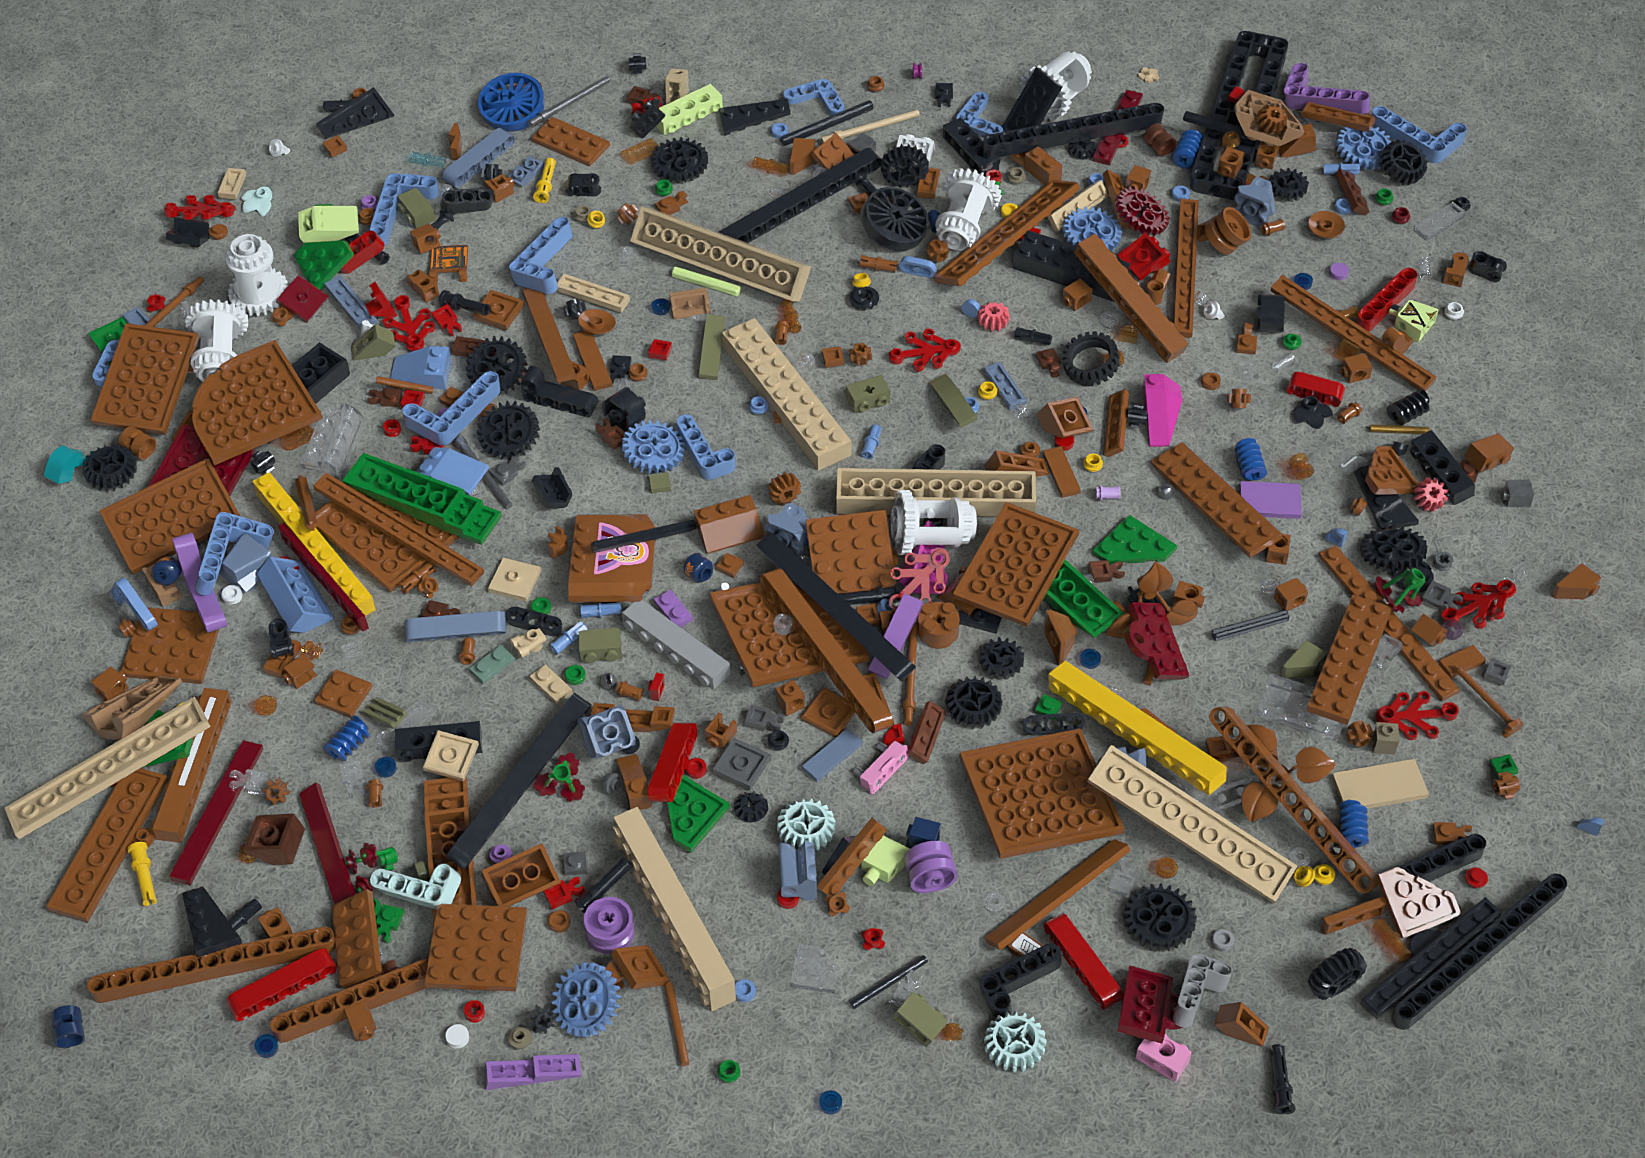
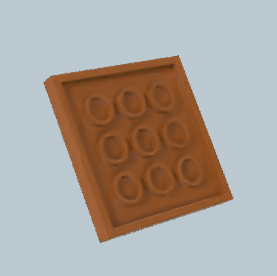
(851, 551)
(172, 649)
(476, 947)

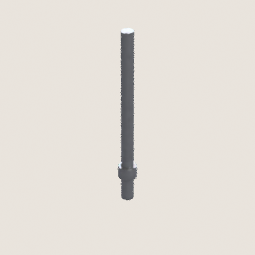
(544, 115)
(462, 444)

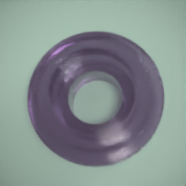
(1458, 629)

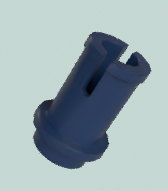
(933, 215)

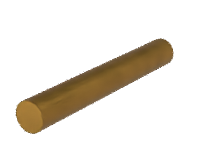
(1398, 429)

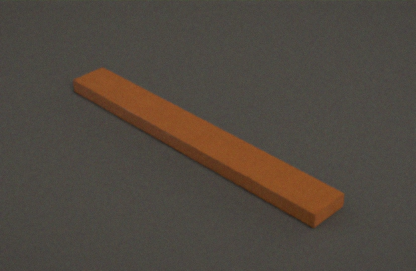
(549, 335)
(1057, 894)

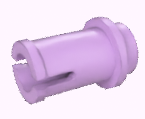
(1107, 492)

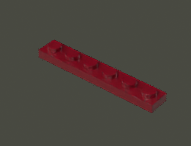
(1109, 144)

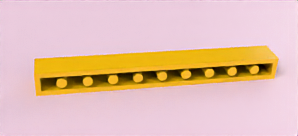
(287, 512)
(1137, 728)

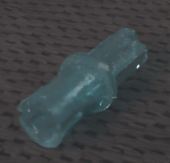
(427, 159)

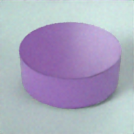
(1339, 271)

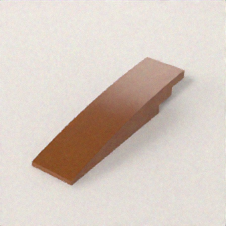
(445, 821)

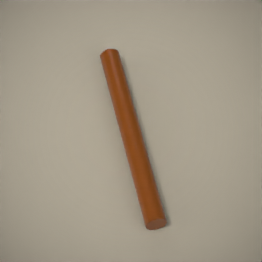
(676, 1024)

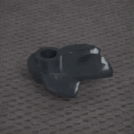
(1312, 414)

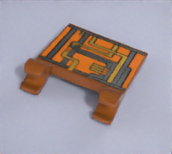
(449, 259)

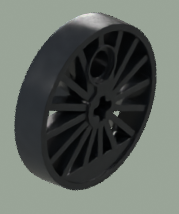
(897, 221)

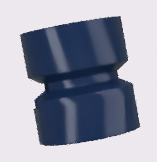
(67, 1026)

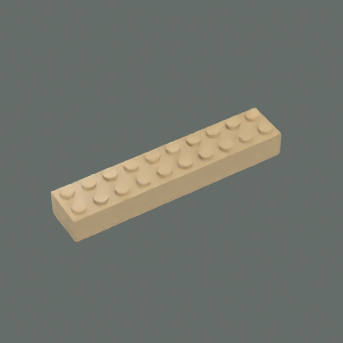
(721, 254)
(787, 394)
(875, 489)
(674, 909)

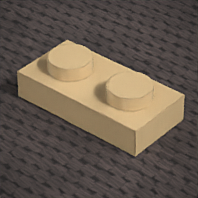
(232, 183)
(551, 684)

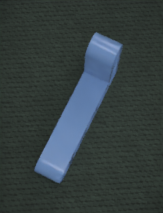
(1433, 147)
(387, 206)
(528, 267)
(447, 426)
(227, 528)

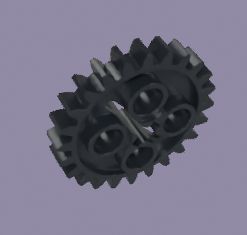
(679, 160)
(504, 352)
(490, 431)
(1393, 548)
(1177, 926)

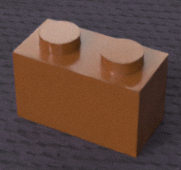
(1042, 166)
(1489, 452)

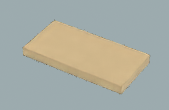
(1381, 784)

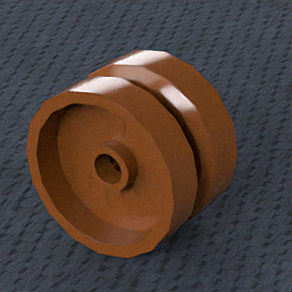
(1228, 230)

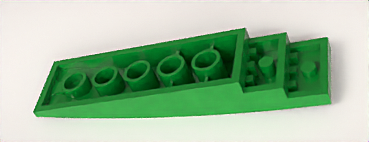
(423, 498)
(1081, 601)

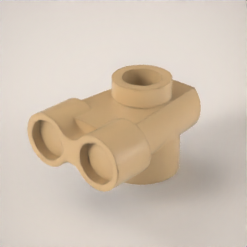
(528, 642)

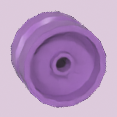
(930, 866)
(608, 924)

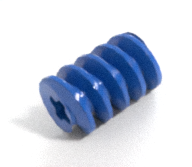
(1187, 148)
(1250, 459)
(347, 739)
(1354, 823)

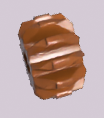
(1271, 118)
(784, 488)

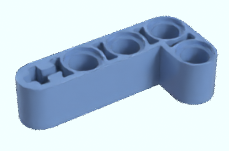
(708, 463)

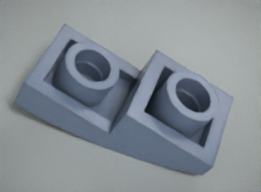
(527, 171)

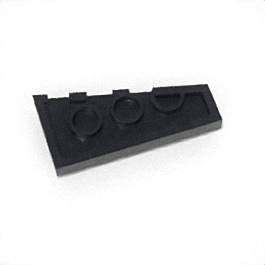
(358, 113)
(746, 115)
(1386, 508)
(207, 923)

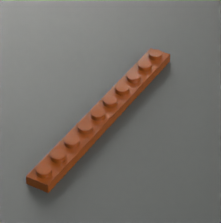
(1186, 267)
(1349, 330)
(398, 529)
(1412, 650)

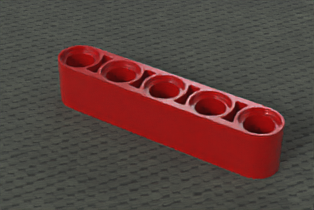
(1391, 294)
(672, 762)
(1084, 960)
(281, 983)

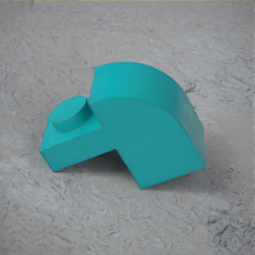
(62, 464)

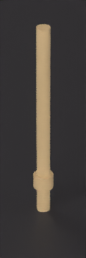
(874, 125)

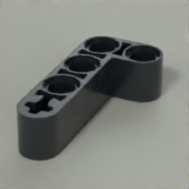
(559, 397)
(1023, 976)

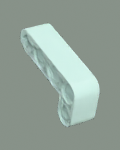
(411, 887)

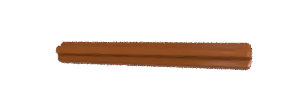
(306, 503)

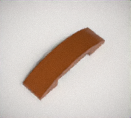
(643, 720)

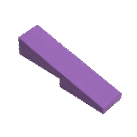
(898, 630)
(523, 1072)

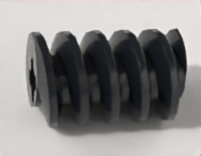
(1409, 407)

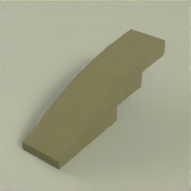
(953, 400)

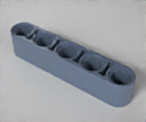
(476, 158)
(455, 626)

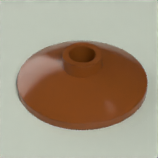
(1326, 224)
(596, 321)

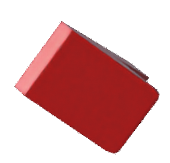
(380, 304)

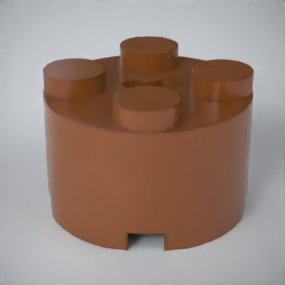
(938, 624)

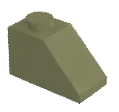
(373, 343)
(1304, 662)

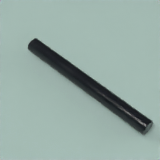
(889, 981)

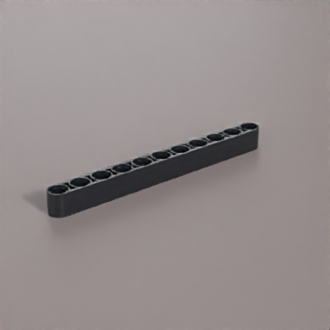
(1072, 130)
(804, 196)
(836, 606)
(518, 781)
(1475, 958)

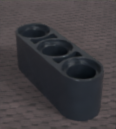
(459, 196)

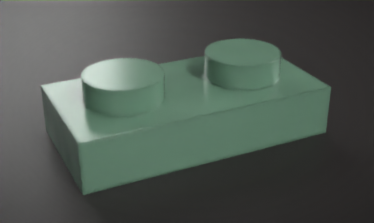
(492, 664)

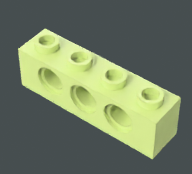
(690, 108)

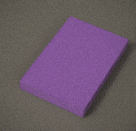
(1273, 499)

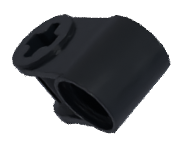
(582, 184)
(1486, 265)
(932, 459)
(280, 638)

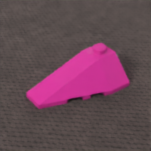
(1163, 402)
(924, 549)

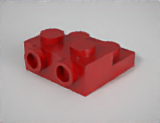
(1145, 256)

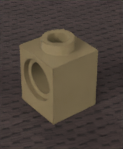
(1385, 738)

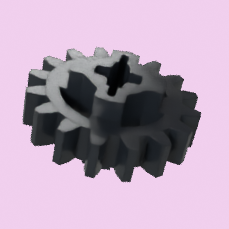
(1289, 184)
(1001, 658)

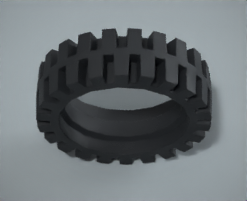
(1086, 342)

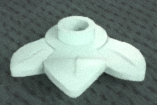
(257, 199)

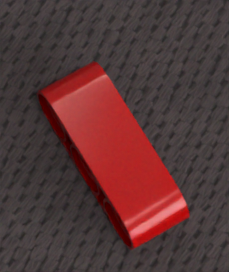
(364, 249)
(1323, 389)

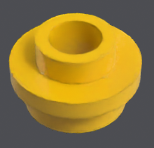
(598, 216)
(861, 280)
(987, 386)
(1093, 458)
(1304, 876)
(1324, 879)

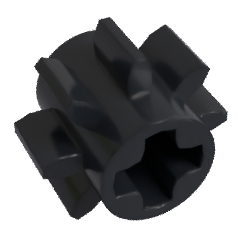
(637, 63)
(491, 171)
(574, 308)
(1136, 415)
(263, 462)
(546, 1020)

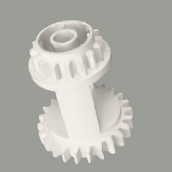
(1071, 72)
(969, 197)
(255, 282)
(216, 326)
(908, 510)

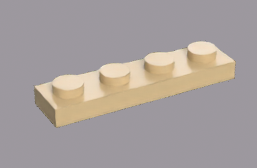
(1089, 197)
(593, 293)

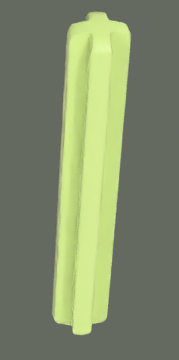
(706, 281)

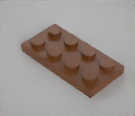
(570, 141)
(356, 939)

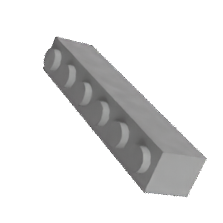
(676, 644)

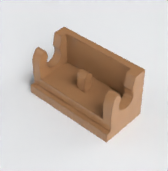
(689, 303)
(164, 594)

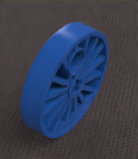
(504, 102)

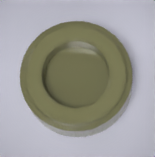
(421, 870)

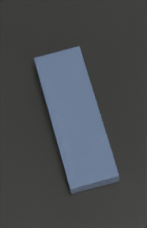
(1005, 385)
(832, 755)

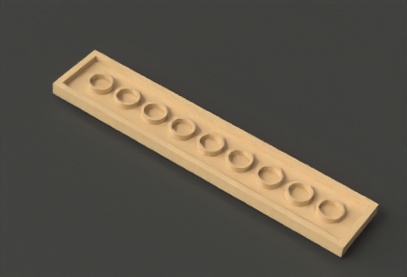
(106, 767)
(1192, 824)

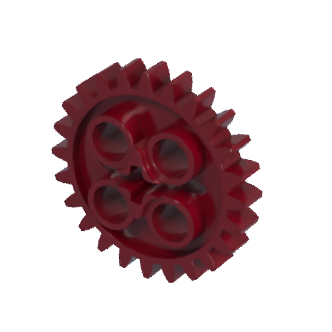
(1131, 202)

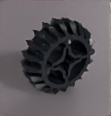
(1405, 159)
(905, 170)
(111, 471)
(966, 710)
(1337, 973)

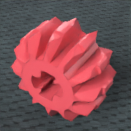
(993, 316)
(1432, 502)

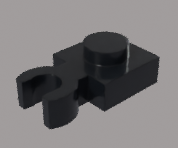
(944, 93)
(619, 366)

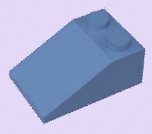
(424, 366)
(453, 468)

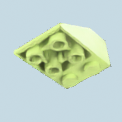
(327, 223)

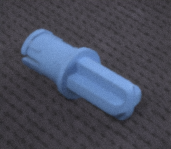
(1331, 169)
(871, 441)
(600, 609)
(567, 638)

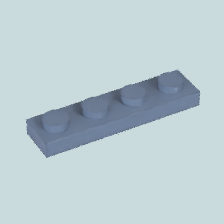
(349, 301)

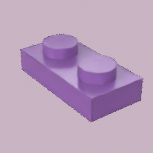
(673, 608)

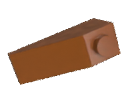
(1016, 462)
(634, 782)

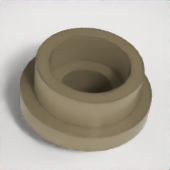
(1016, 175)
(581, 213)
(522, 1043)

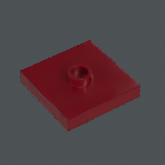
(302, 299)

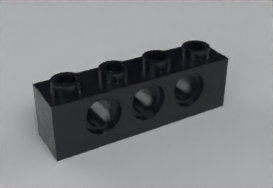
(968, 146)
(1429, 443)
(424, 735)

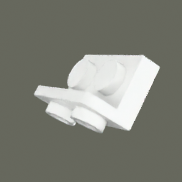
(925, 143)

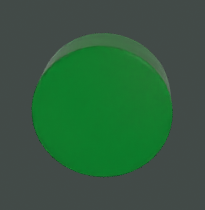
(541, 605)
(575, 675)

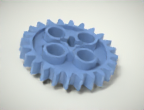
(1362, 146)
(1088, 222)
(653, 447)
(586, 1000)

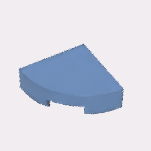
(1337, 536)
(1591, 825)

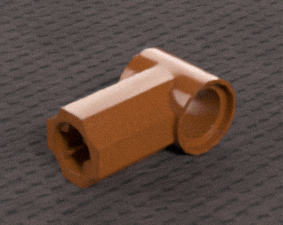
(1157, 285)

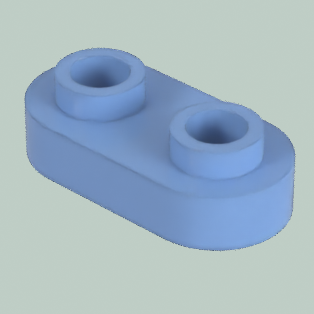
(917, 266)

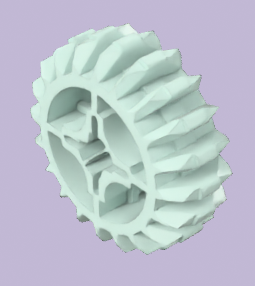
(817, 818)
(1005, 1029)

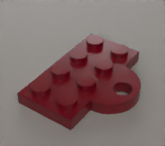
(1155, 641)
(1147, 1005)

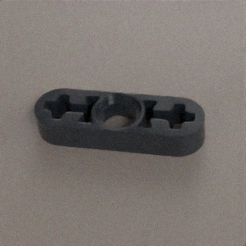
(528, 615)
(1037, 719)

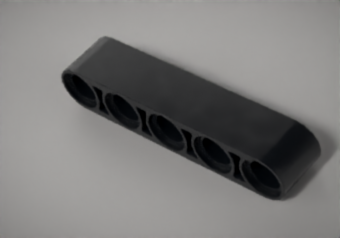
(1445, 857)

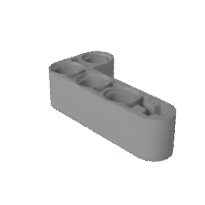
(1200, 974)

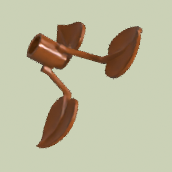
(1155, 580)
(1311, 767)

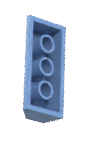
(294, 594)

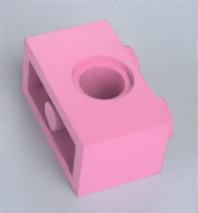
(1169, 1066)

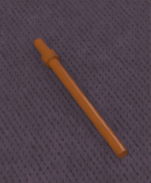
(188, 290)
(909, 703)

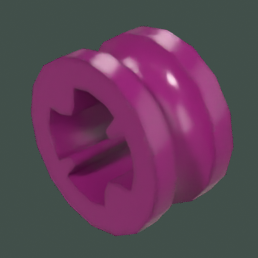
(917, 70)

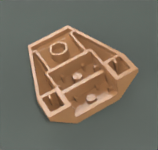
(1246, 112)
(130, 709)

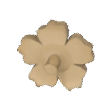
(1148, 74)

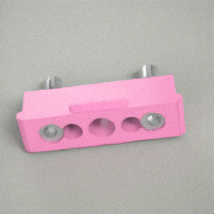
(883, 767)

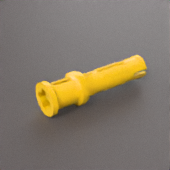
(541, 189)
(141, 865)

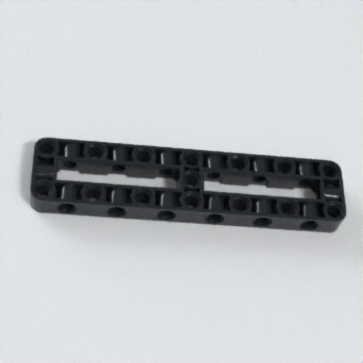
(1247, 44)

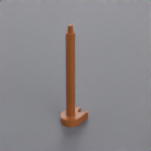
(1513, 725)

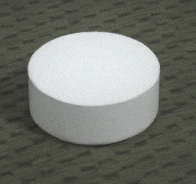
(231, 594)
(457, 1036)

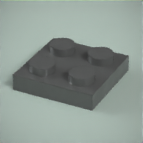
(741, 764)

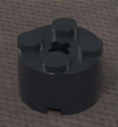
(1270, 313)
(624, 409)

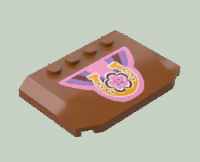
(611, 574)

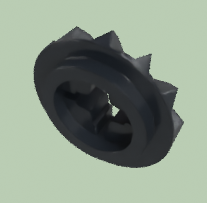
(1080, 153)
(862, 292)
(745, 813)

